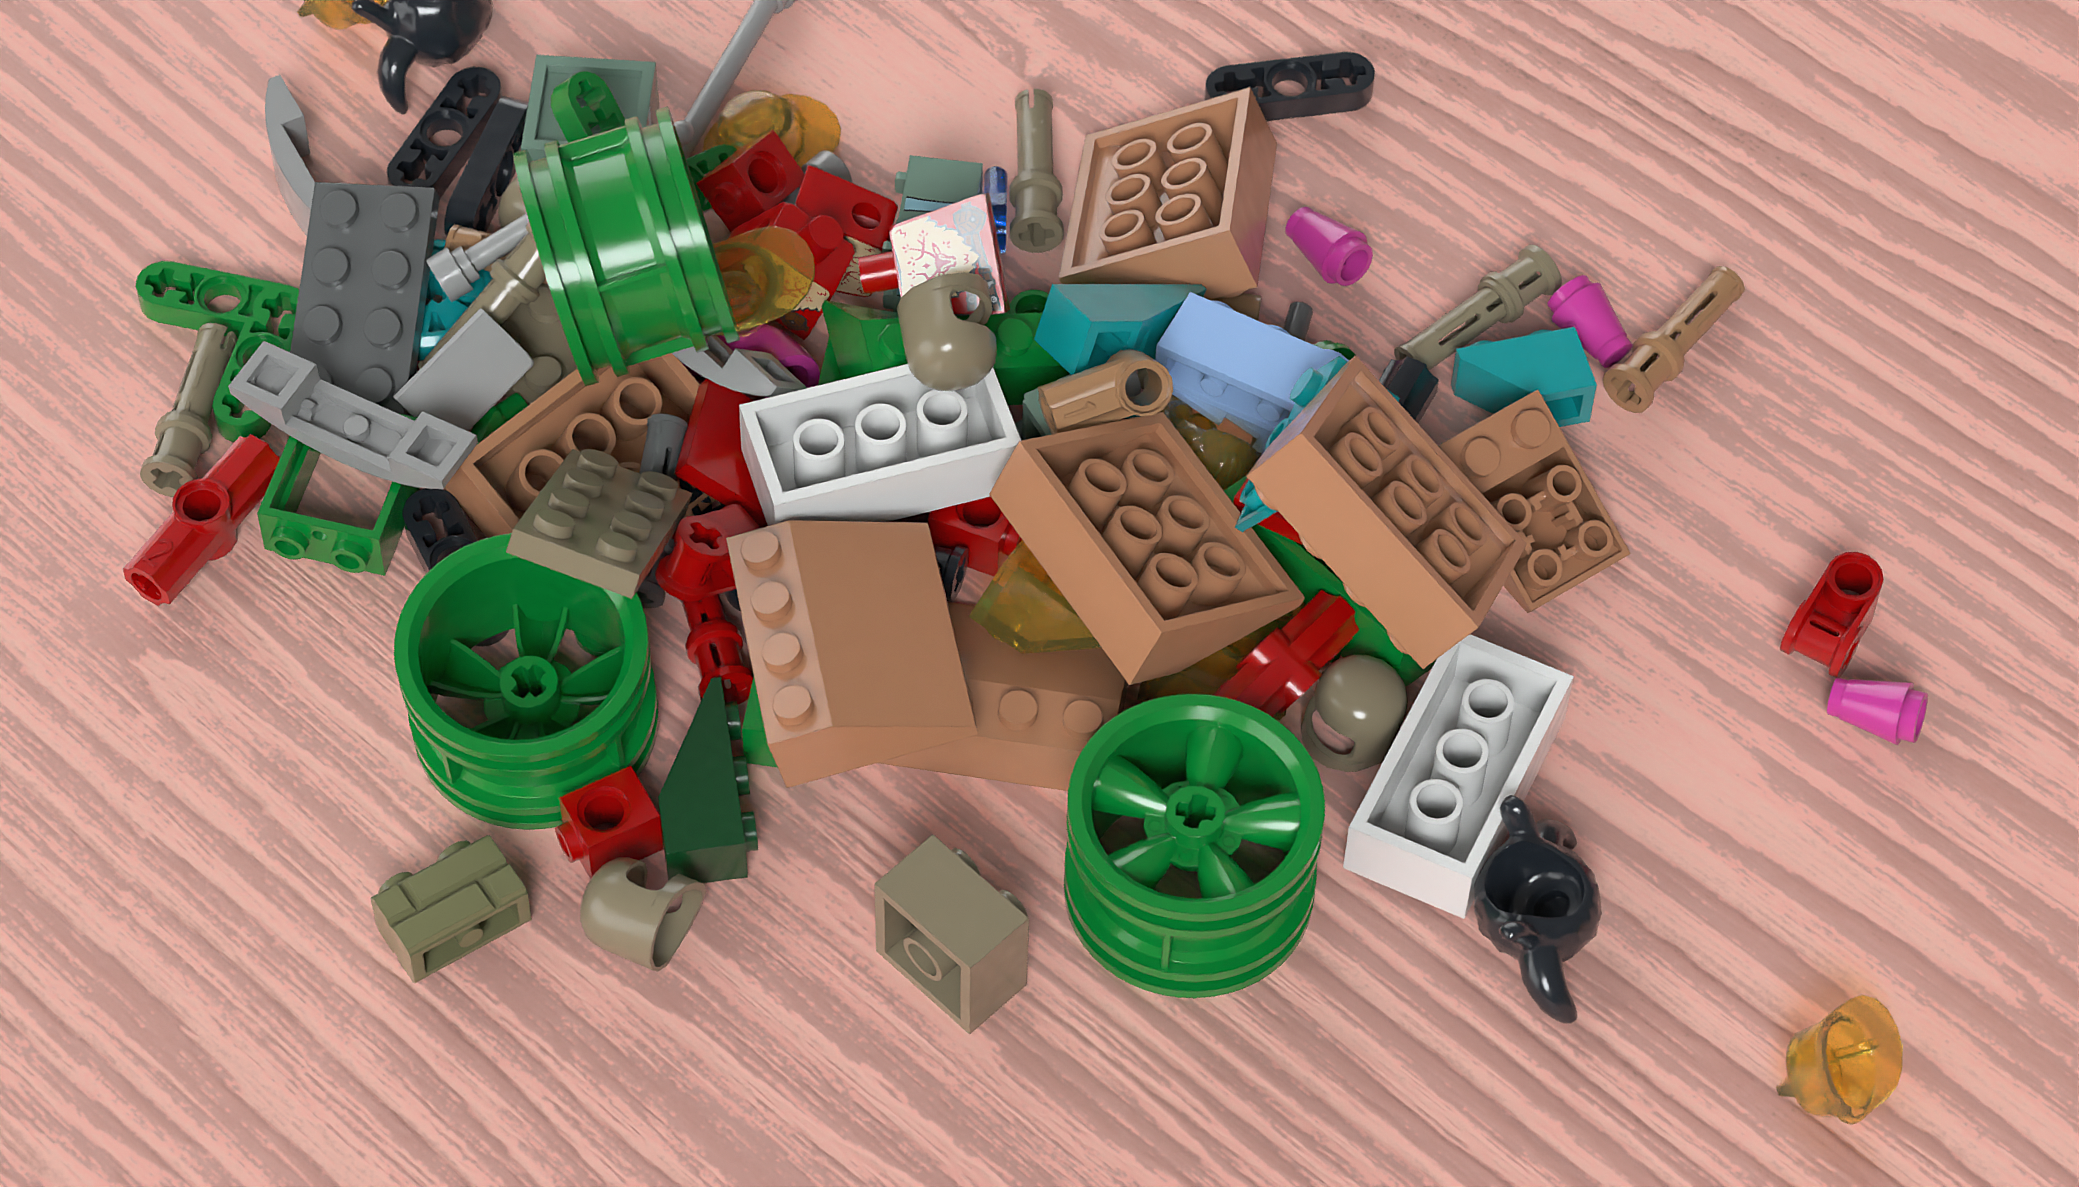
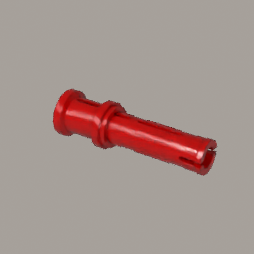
(717, 661)

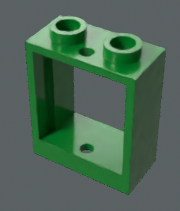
(322, 540)

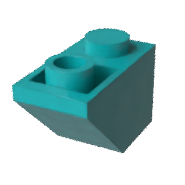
(1510, 369)

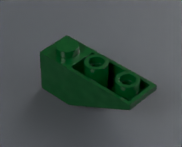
(699, 801)

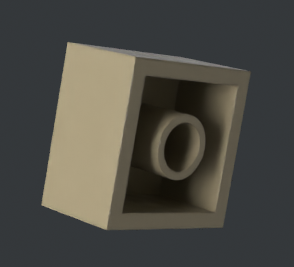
(952, 932)

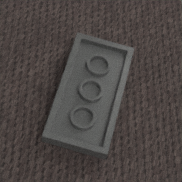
(365, 286)

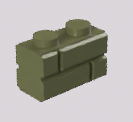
(450, 907)

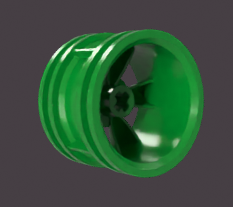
(625, 246)
(528, 749)
(1203, 781)

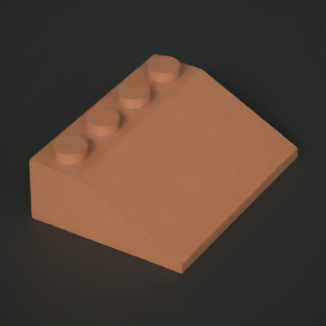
(1175, 199)
(611, 416)
(1388, 514)
(1142, 543)
(849, 643)
(1027, 709)

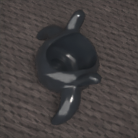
(424, 33)
(1538, 904)

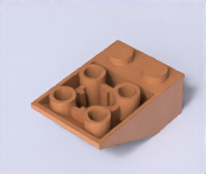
(1543, 494)

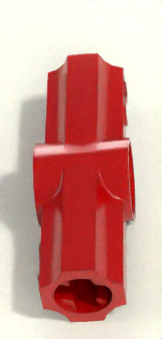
(186, 542)
(1291, 657)

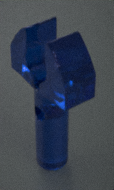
(996, 184)

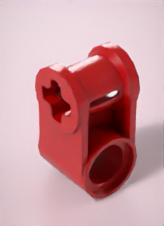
(701, 556)
(1833, 622)

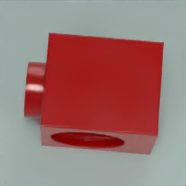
(751, 180)
(986, 545)
(613, 800)

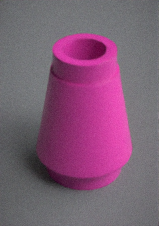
(1331, 247)
(1591, 313)
(1880, 707)

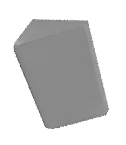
(466, 374)

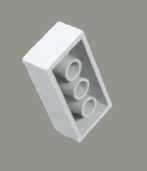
(875, 447)
(1460, 752)

